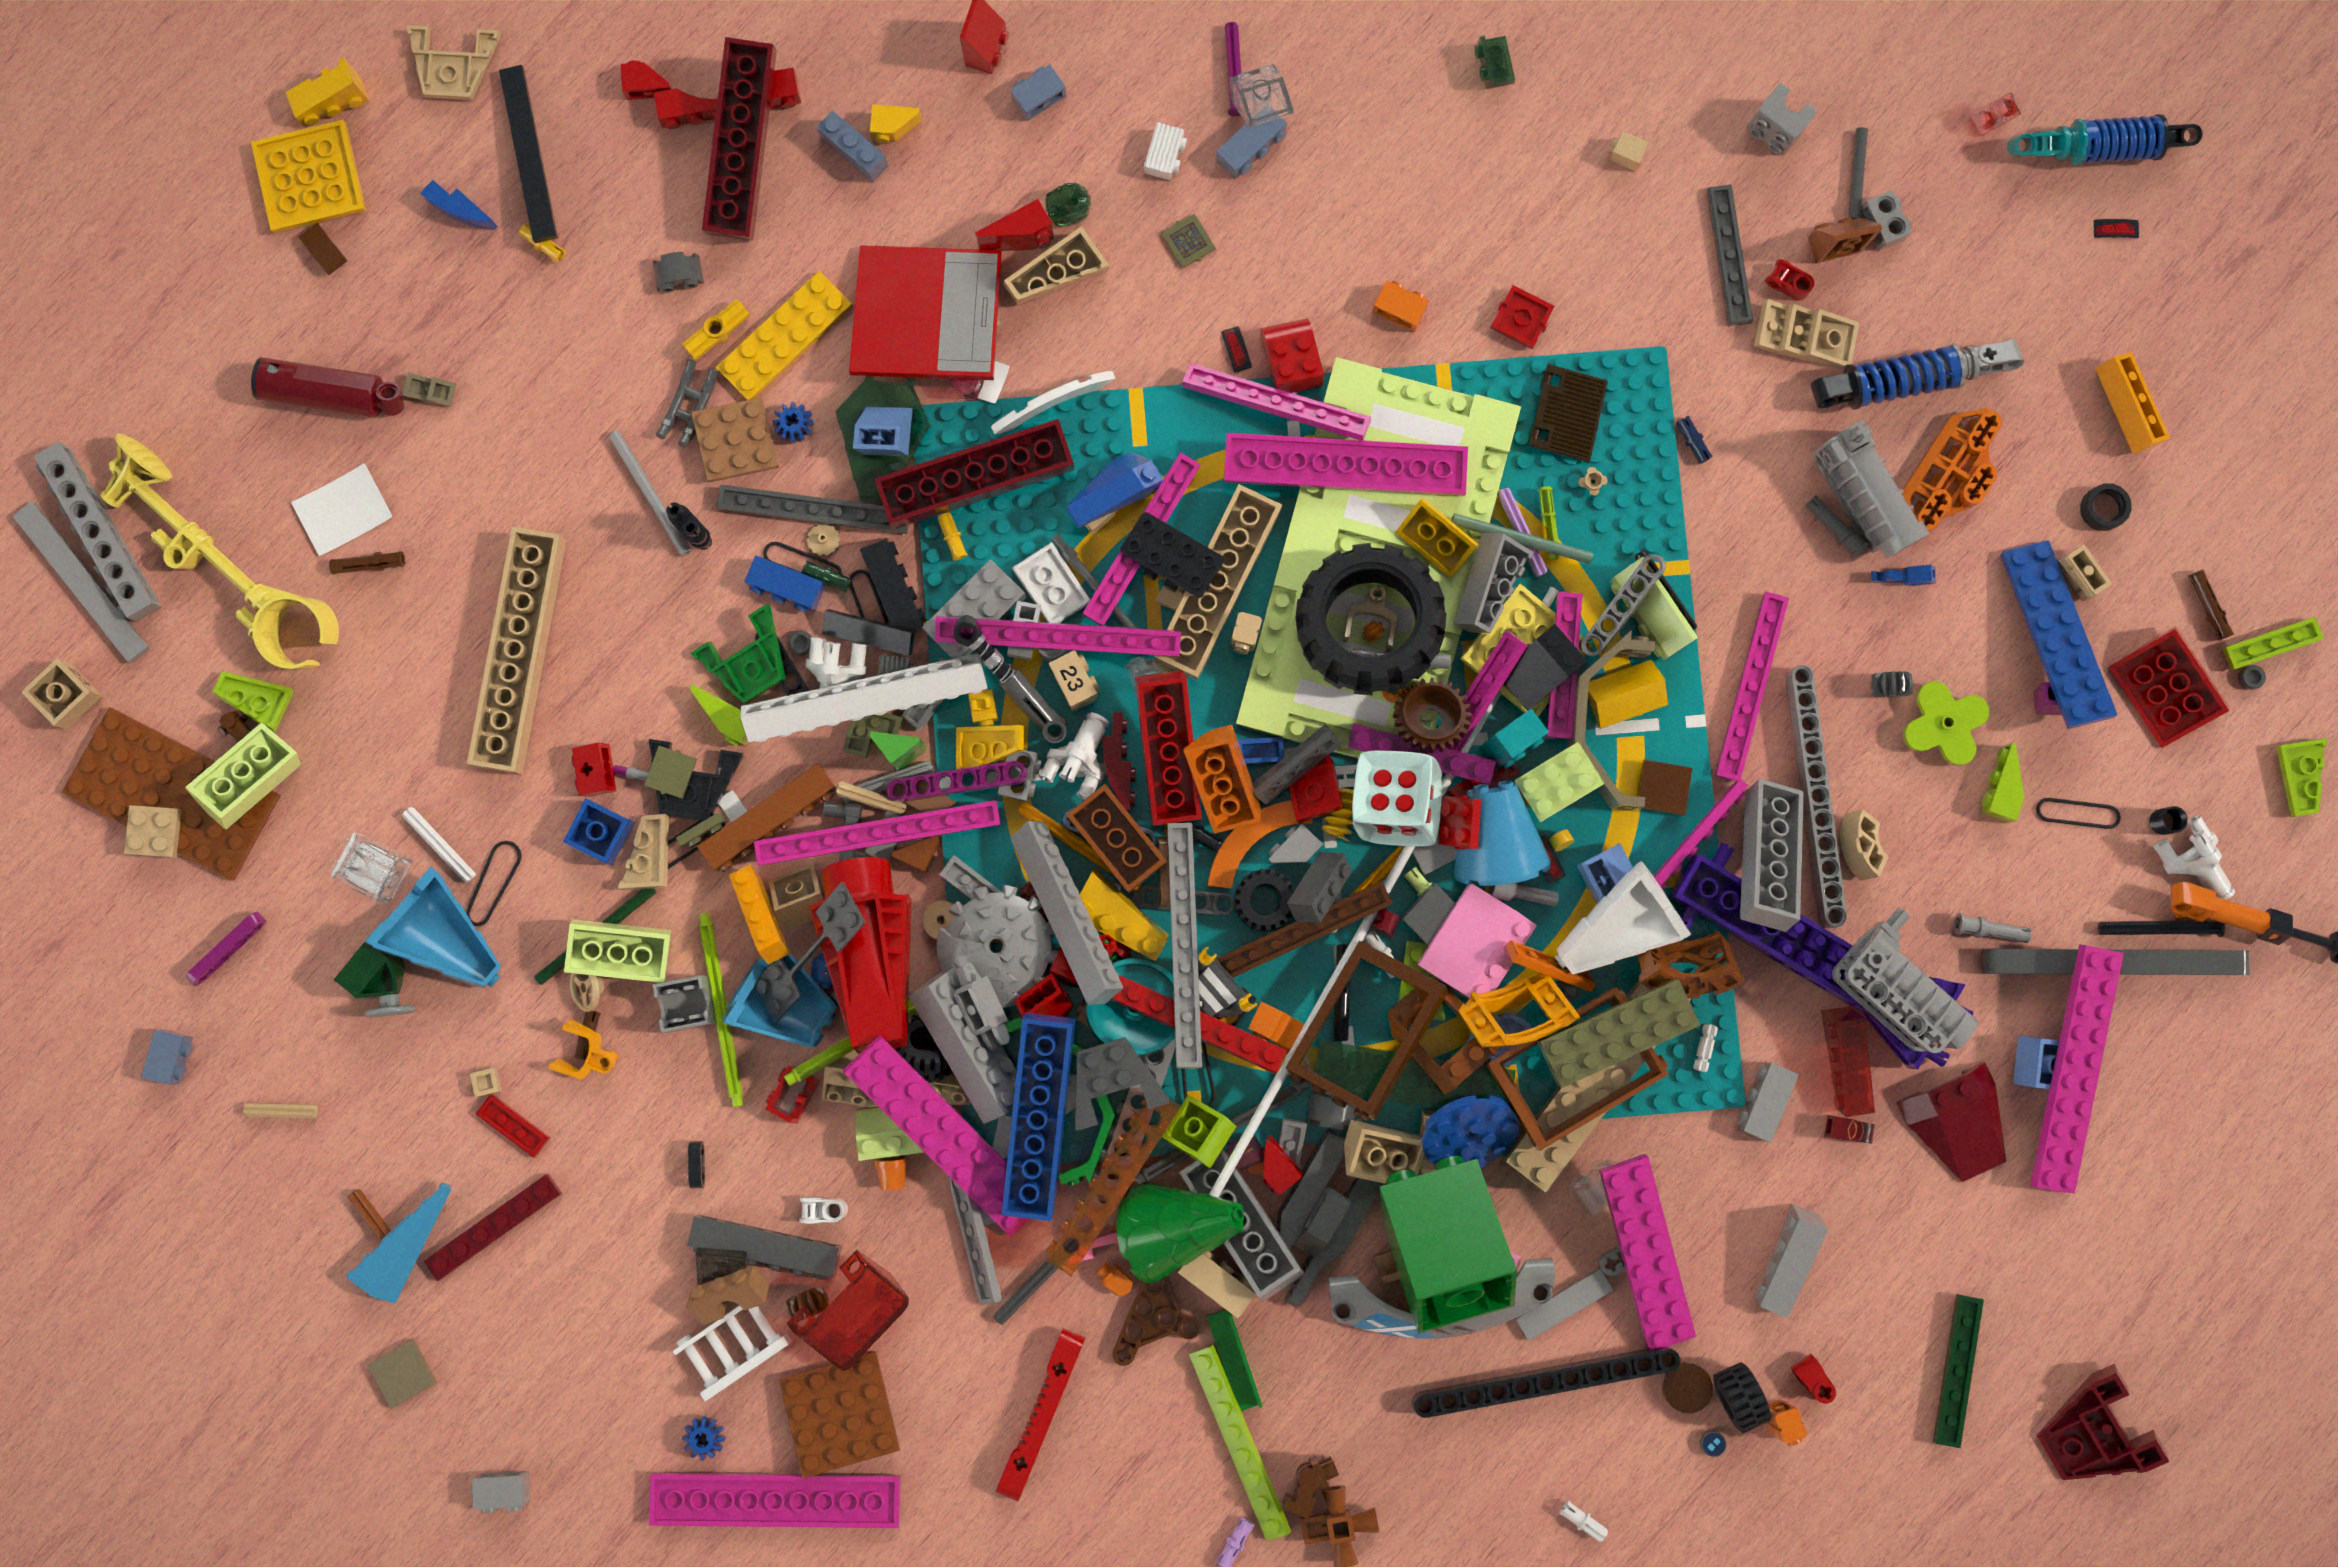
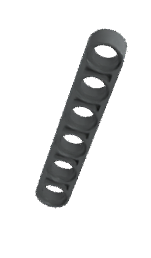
(1209, 909)

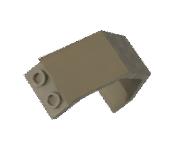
(1625, 647)

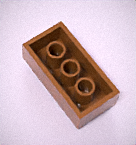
(1116, 838)

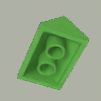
(899, 749)

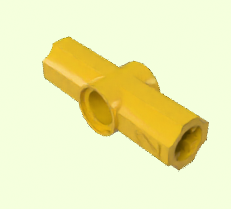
(704, 340)

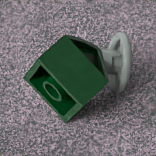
(375, 975)

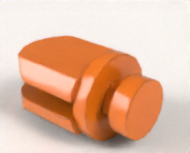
(1115, 1279)

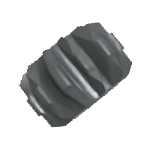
(1892, 684)

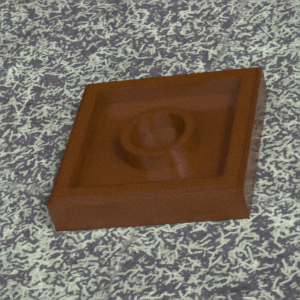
(1665, 787)

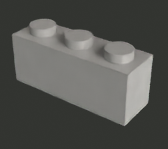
(1767, 1101)

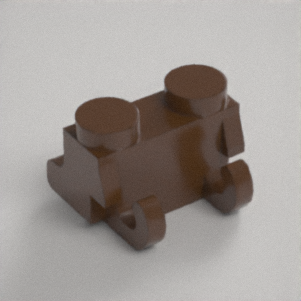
(234, 725)

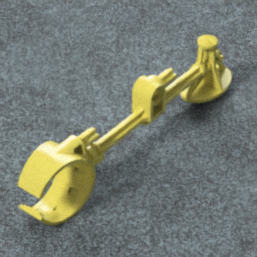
(195, 544)

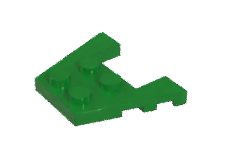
(753, 667)

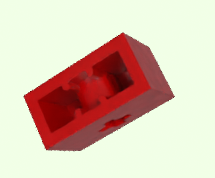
(595, 758)

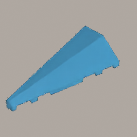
(390, 1264)

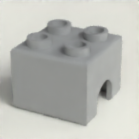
(1778, 124)
(684, 1004)

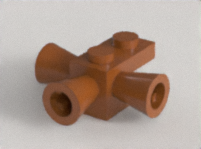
(1338, 1526)

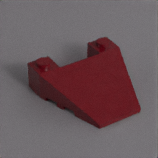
(2088, 1437)

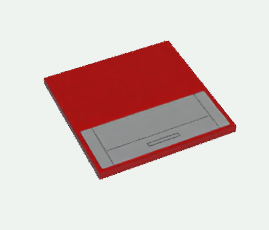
(926, 313)

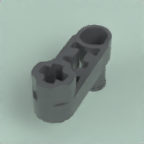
(852, 815)

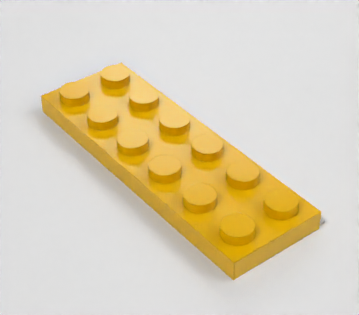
(784, 336)

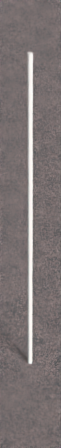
(1359, 935)

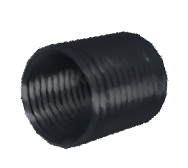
(2179, 818)

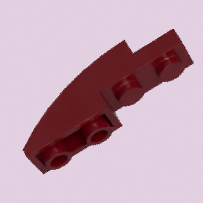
(1118, 771)

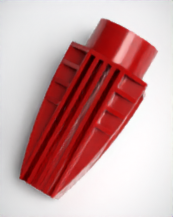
(875, 964)

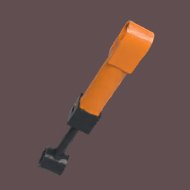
(2269, 925)

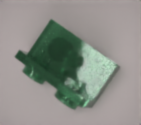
(1495, 62)

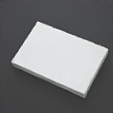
(1051, 584)

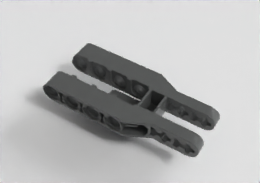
(1333, 1218)

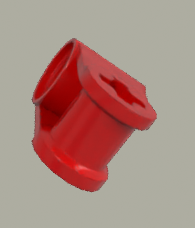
(1790, 277)
(1813, 1376)

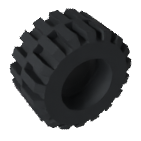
(1243, 905)
(928, 1064)
(1742, 1397)

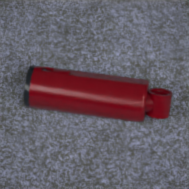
(324, 388)

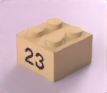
(1073, 680)
(61, 693)

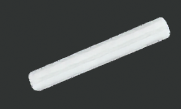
(438, 844)

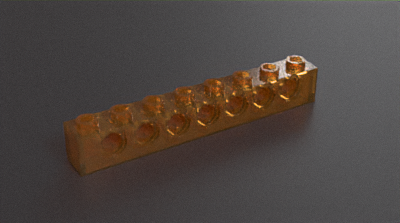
(1070, 1260)

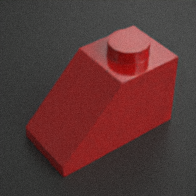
(641, 81)
(1279, 1169)

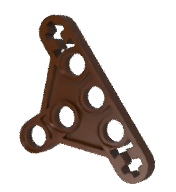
(1151, 1328)

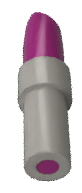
(630, 772)

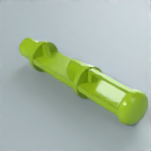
(1548, 516)

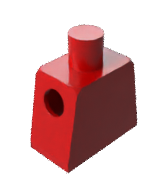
(1045, 998)

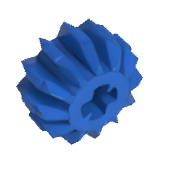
(792, 414)
(694, 1438)

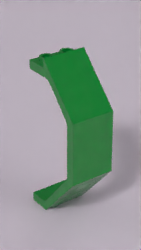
(1075, 1174)

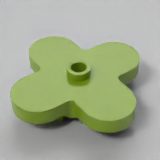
(1930, 730)

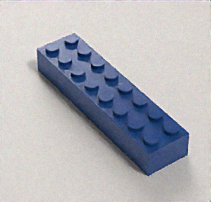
(1038, 1116)

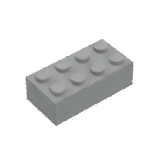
(985, 596)

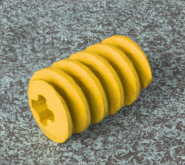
(1341, 818)

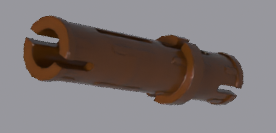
(377, 561)
(2211, 605)

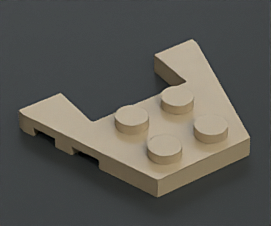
(448, 72)

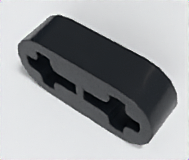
(696, 1164)

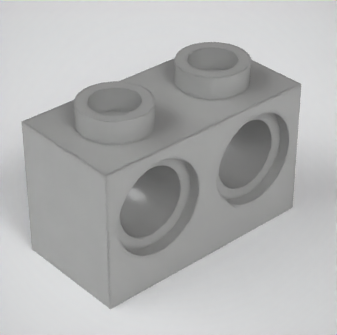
(1893, 218)
(1014, 773)

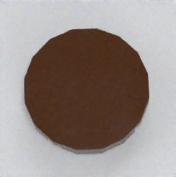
(1687, 1388)

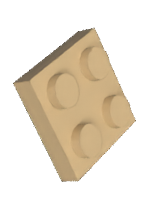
(152, 831)

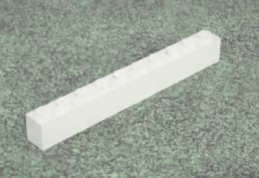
(863, 698)

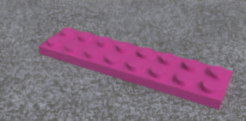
(1647, 1252)

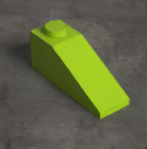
(724, 716)

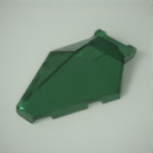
(879, 394)

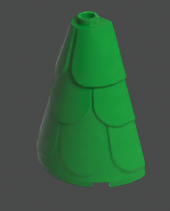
(1172, 1227)

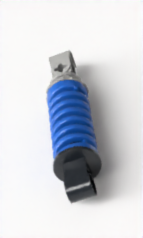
(1940, 369)

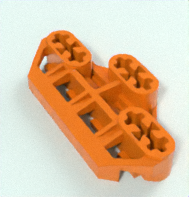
(1959, 469)

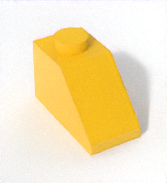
(892, 122)

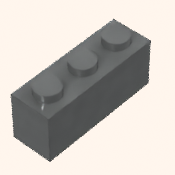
(1319, 887)

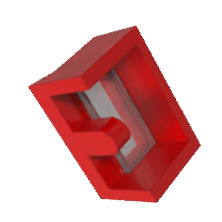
(790, 1101)

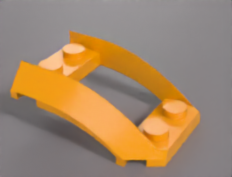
(1541, 988)

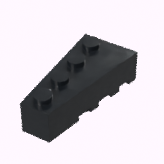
(891, 585)

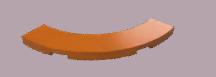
(1244, 837)

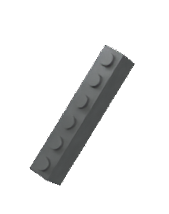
(766, 1246)

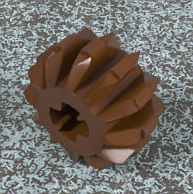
(814, 1299)

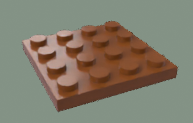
(839, 1415)

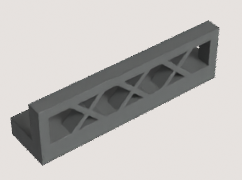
(1295, 764)

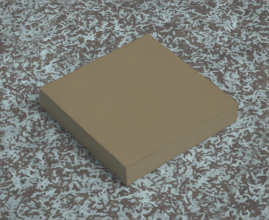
(402, 1373)

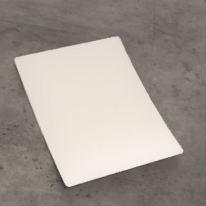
(342, 510)

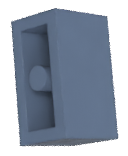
(1038, 92)
(167, 1057)

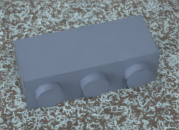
(1249, 145)
(852, 146)

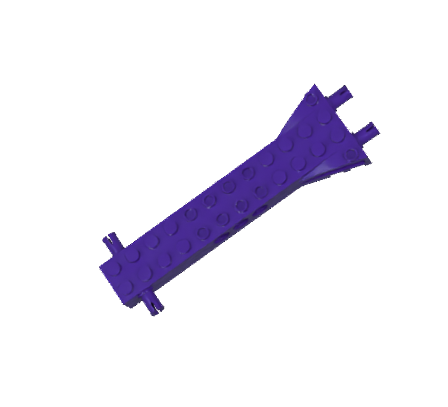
(1805, 948)

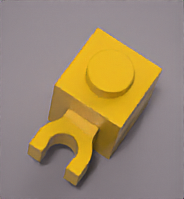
(983, 708)

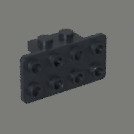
(1171, 556)

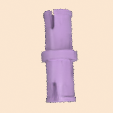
(1235, 1542)

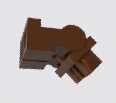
(1309, 1478)

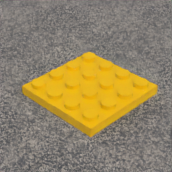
(308, 176)

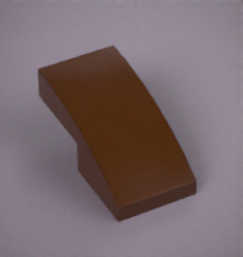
(323, 248)

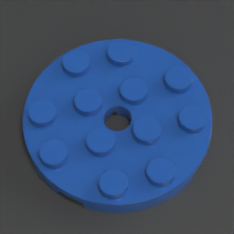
(1490, 1121)

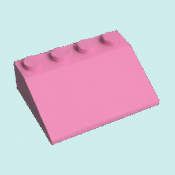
(1472, 941)

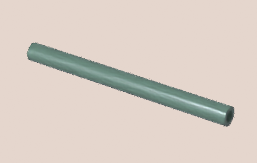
(1524, 539)

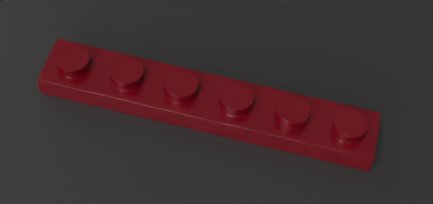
(492, 1227)

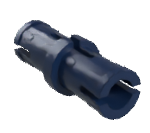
(1694, 439)

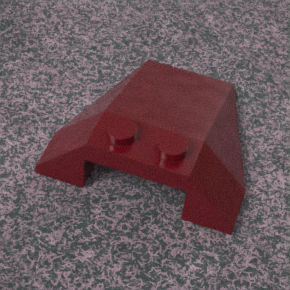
(1960, 1122)

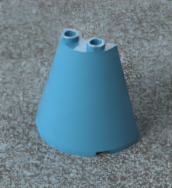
(1507, 840)
(802, 1021)

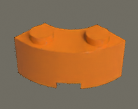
(1275, 1026)

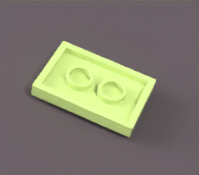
(1559, 781)

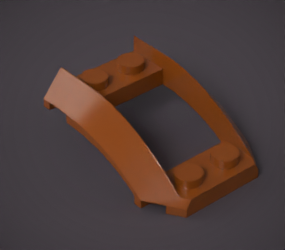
(1459, 1065)

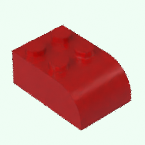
(1293, 356)

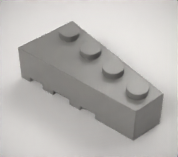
(1490, 581)
(1791, 1260)

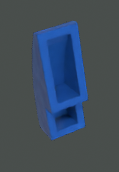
(457, 206)
(1261, 750)

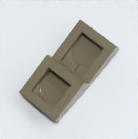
(429, 390)

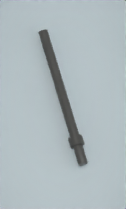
(1070, 555)

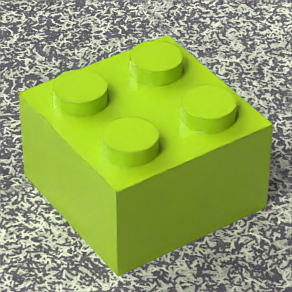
(1199, 1131)

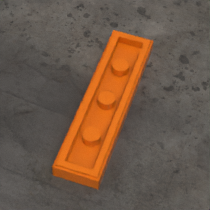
(1547, 965)

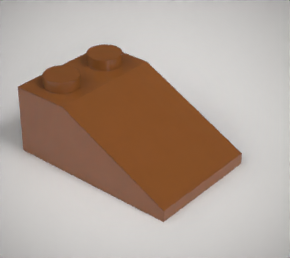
(1842, 239)

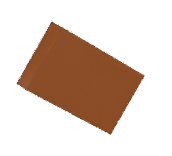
(919, 854)

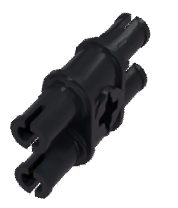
(689, 526)

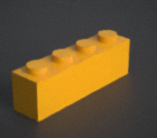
(2132, 403)
(759, 914)

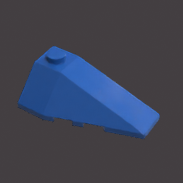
(1115, 487)

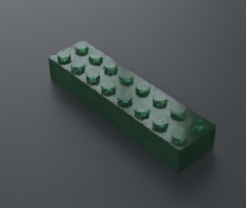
(1361, 1069)

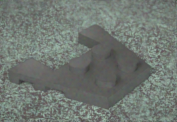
(1108, 1070)

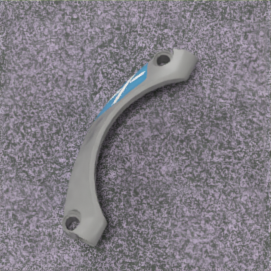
(1377, 1316)

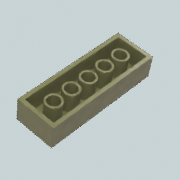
(1618, 1033)

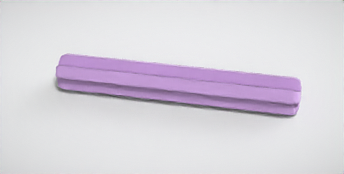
(1518, 524)

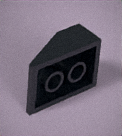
(1543, 667)

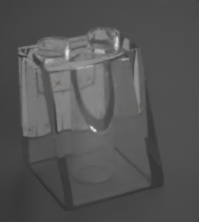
(370, 868)

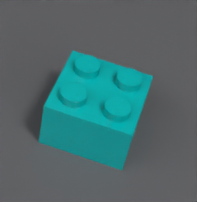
(1515, 740)

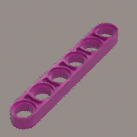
(956, 777)

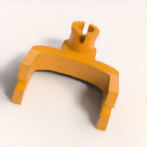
(596, 1057)

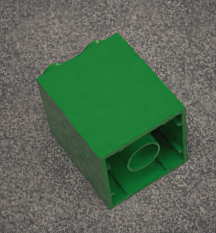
(1447, 1244)

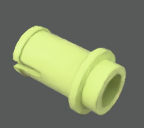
(1417, 880)

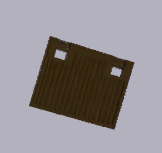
(1568, 413)

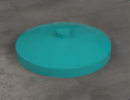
(1115, 1021)

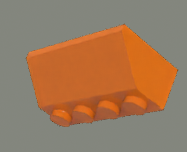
(1223, 780)

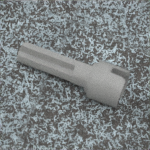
(1515, 890)

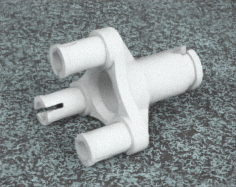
(828, 670)
(1079, 756)
(2199, 860)

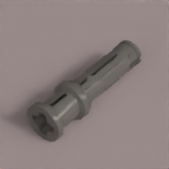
(1844, 534)

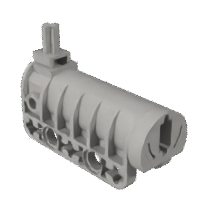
(1868, 491)
(1903, 989)

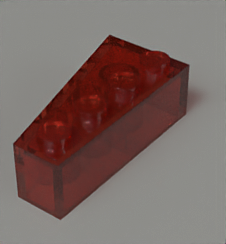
(1849, 1060)

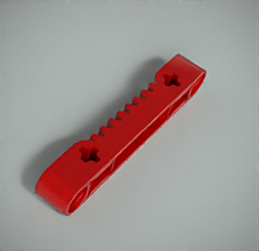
(1015, 1477)

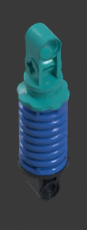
(2107, 140)

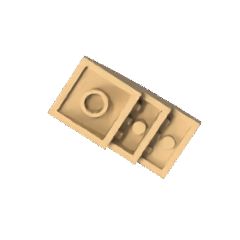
(1806, 334)

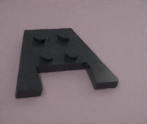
(703, 789)

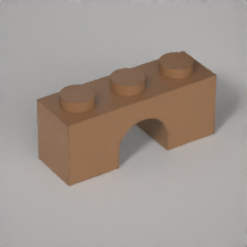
(743, 1287)

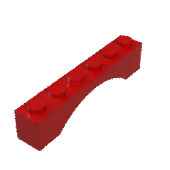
(680, 108)

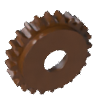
(1440, 699)

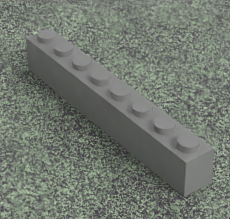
(1066, 913)

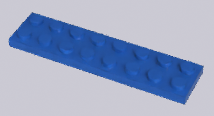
(2058, 635)

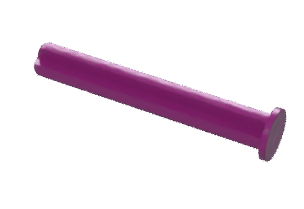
(1233, 58)

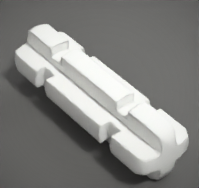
(1705, 1048)

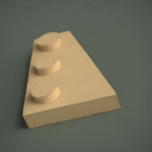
(649, 857)

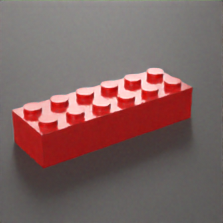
(1164, 735)

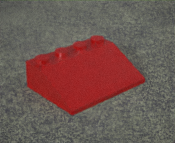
(2169, 687)

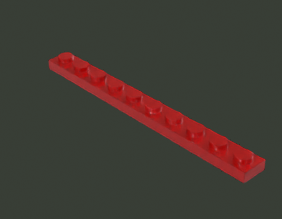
(1212, 1030)

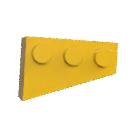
(328, 94)

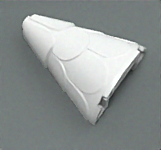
(1623, 924)

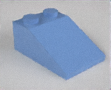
(2035, 1061)

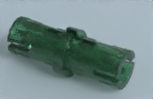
(827, 576)

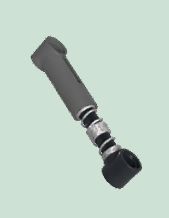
(1012, 681)

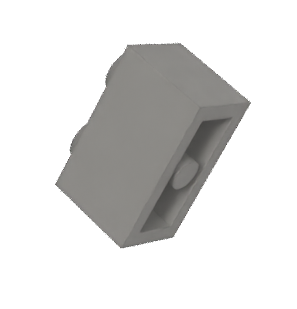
(500, 1490)

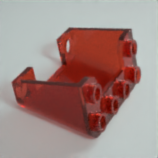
(855, 1315)

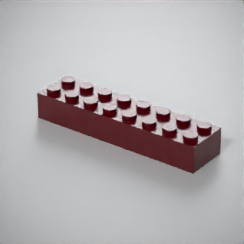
(739, 138)
(975, 474)

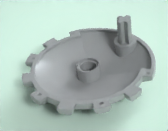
(1002, 917)

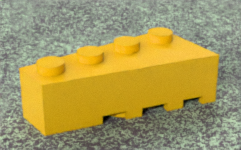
(1121, 918)

